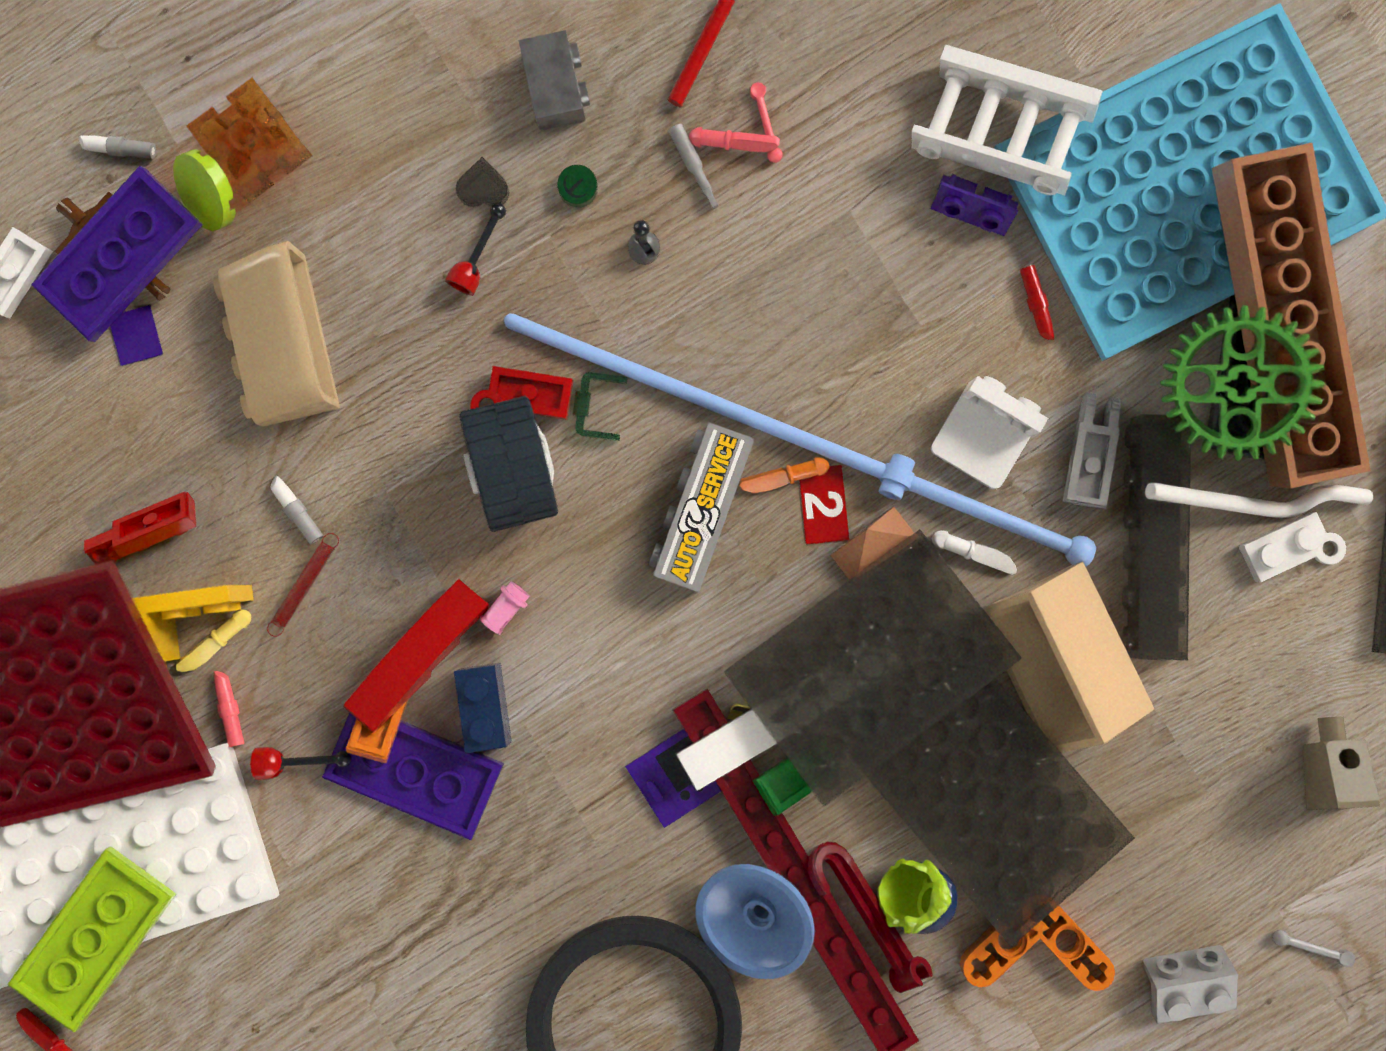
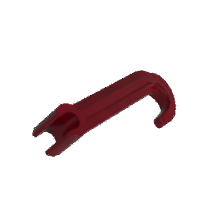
(905, 970)

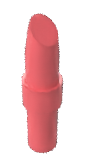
(228, 709)

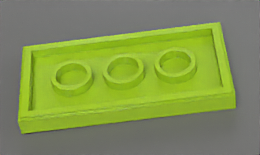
(92, 939)

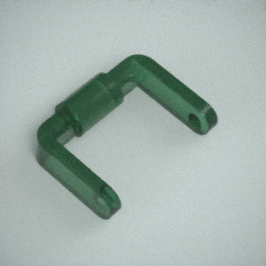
(582, 404)

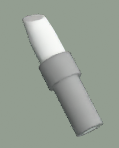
(118, 146)
(296, 511)

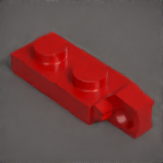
(143, 528)

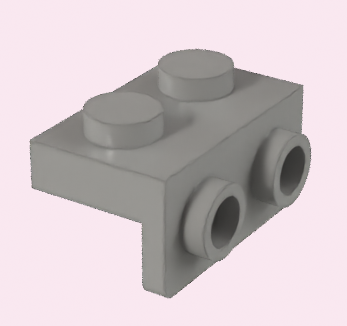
(1191, 984)

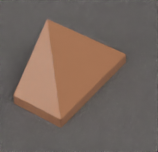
(872, 543)

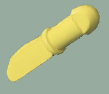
(212, 643)

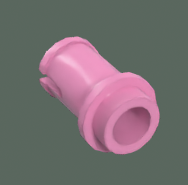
(505, 607)

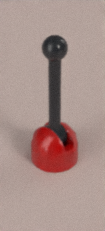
(465, 275)
(269, 762)

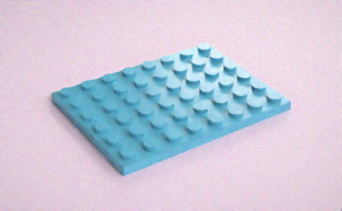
(1141, 211)

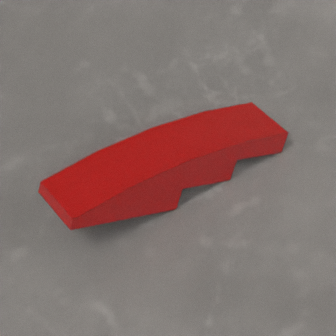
(415, 656)

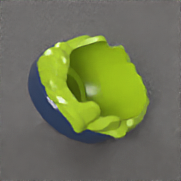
(917, 897)

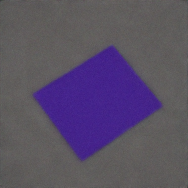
(136, 336)

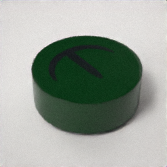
(577, 186)

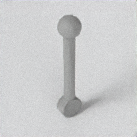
(1343, 957)

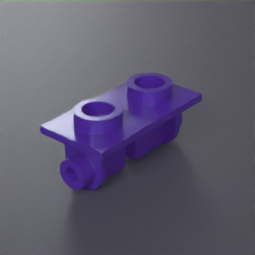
(958, 200)

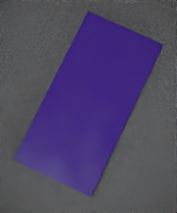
(116, 254)
(422, 778)

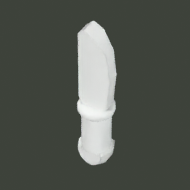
(970, 549)

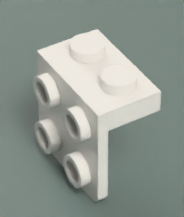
(987, 431)

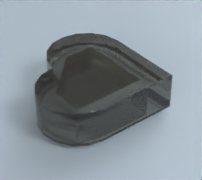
(482, 185)

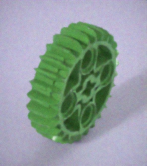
(1252, 439)

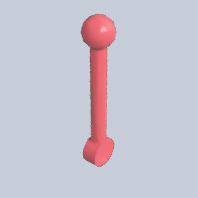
(758, 93)

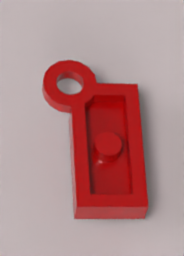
(547, 393)

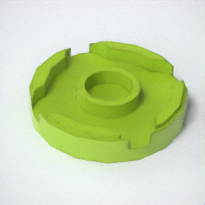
(204, 189)

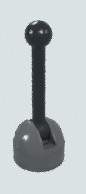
(642, 242)

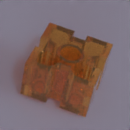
(227, 136)

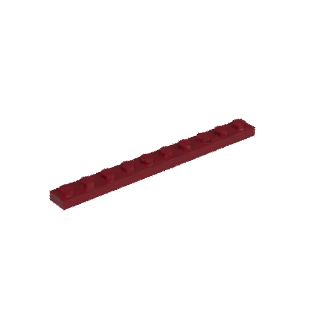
(786, 856)

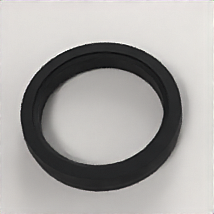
(642, 932)

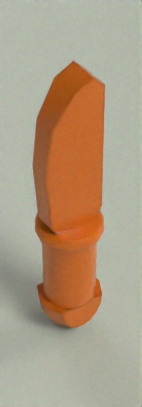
(780, 477)

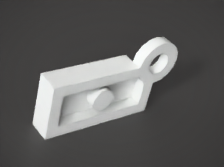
(1290, 546)

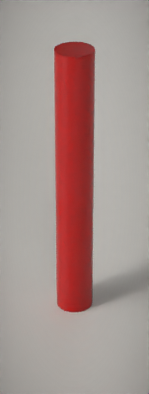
(700, 52)

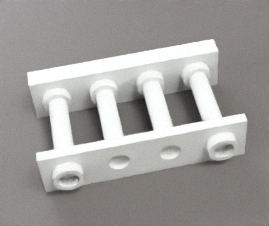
(998, 81)

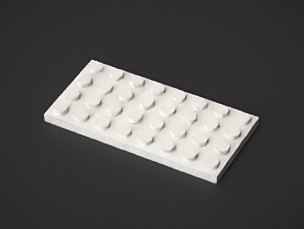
(188, 836)

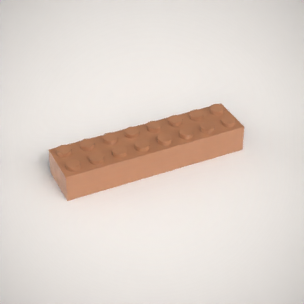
(1286, 264)

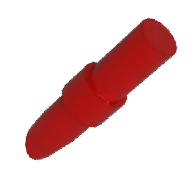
(1037, 302)

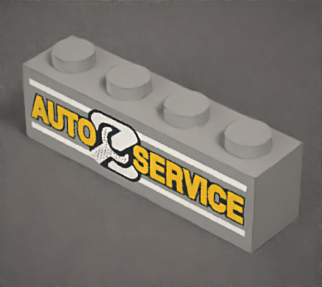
(703, 506)

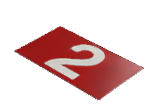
(824, 507)

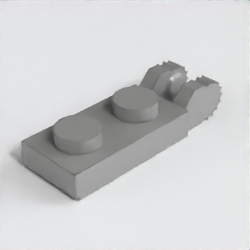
(1092, 455)

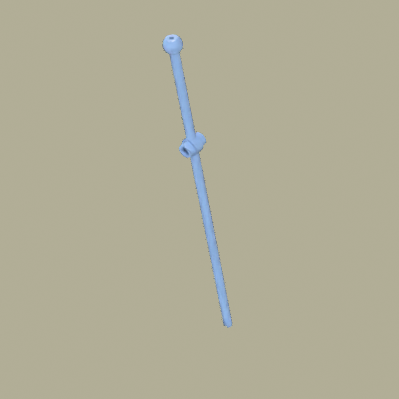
(895, 476)

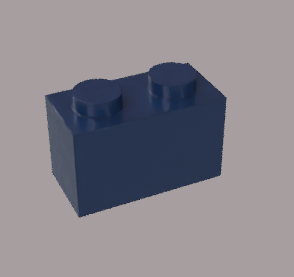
(483, 707)

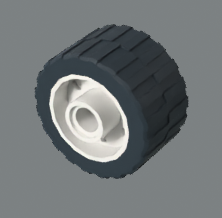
(509, 463)

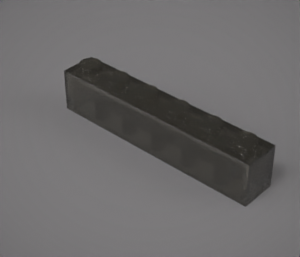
(1157, 541)

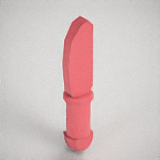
(734, 140)

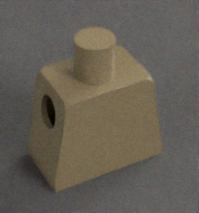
(1338, 770)

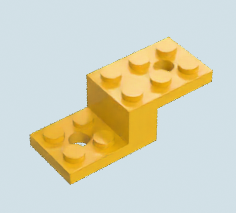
(162, 609)

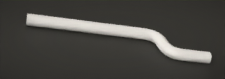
(1258, 506)

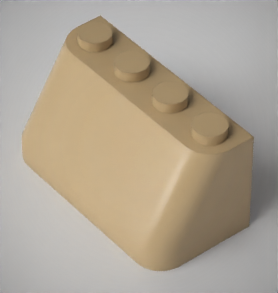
(276, 336)
(1072, 663)

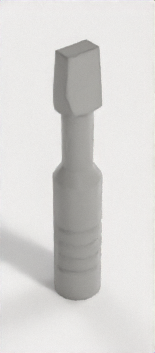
(691, 160)

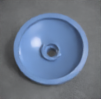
(746, 935)

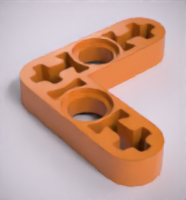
(1010, 956)

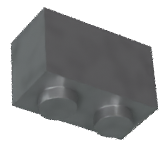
(552, 79)

